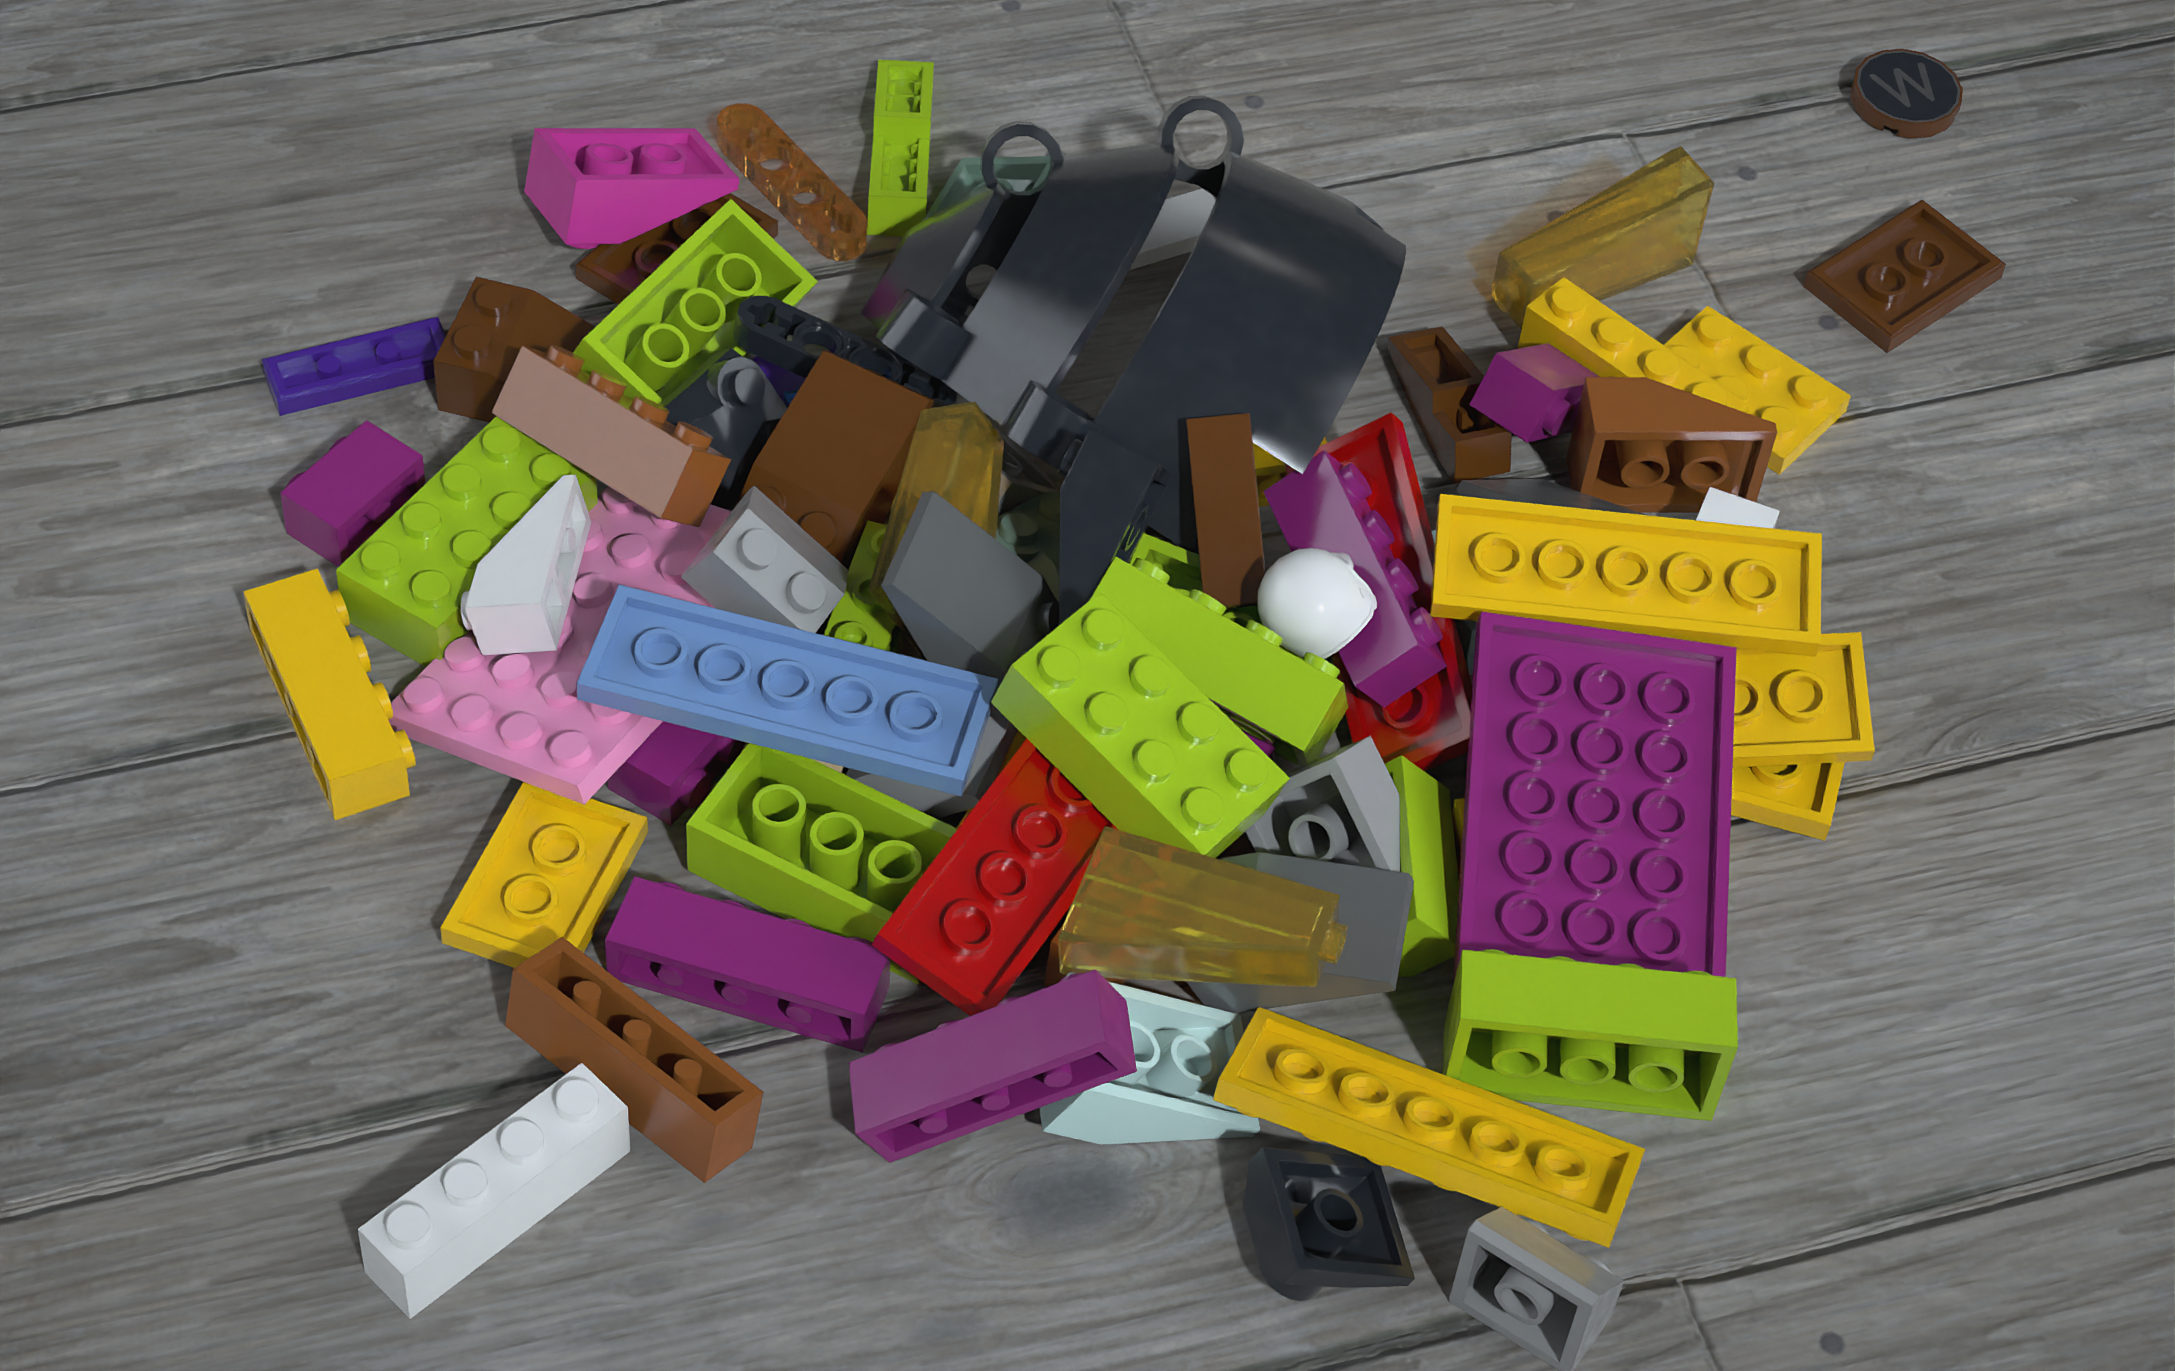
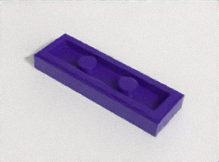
(354, 366)

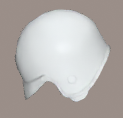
(1315, 601)

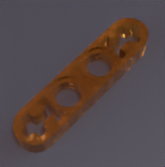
(799, 177)

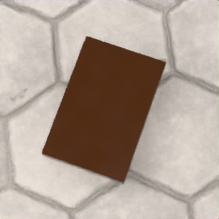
(622, 267)
(1904, 275)

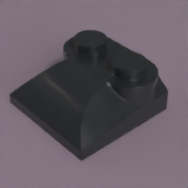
(733, 405)
(1322, 1223)

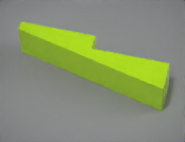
(900, 147)

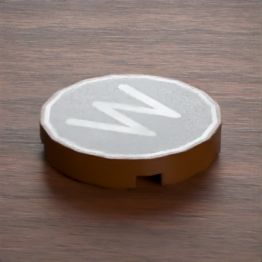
(1906, 93)

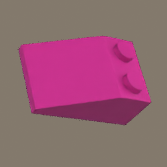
(621, 180)

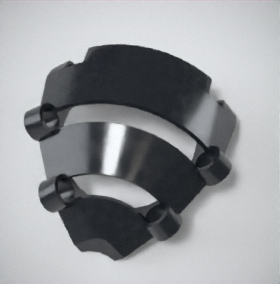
(1258, 322)

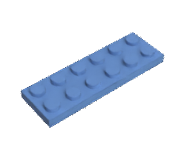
(788, 689)

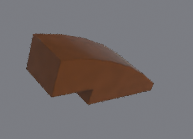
(1439, 389)

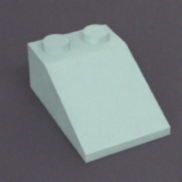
(1171, 1095)

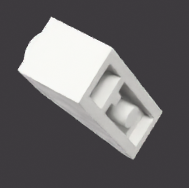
(529, 576)

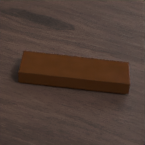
(1226, 508)

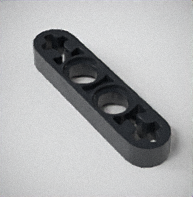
(784, 320)

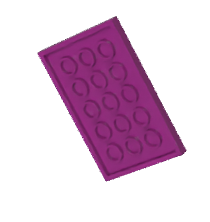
(1597, 796)

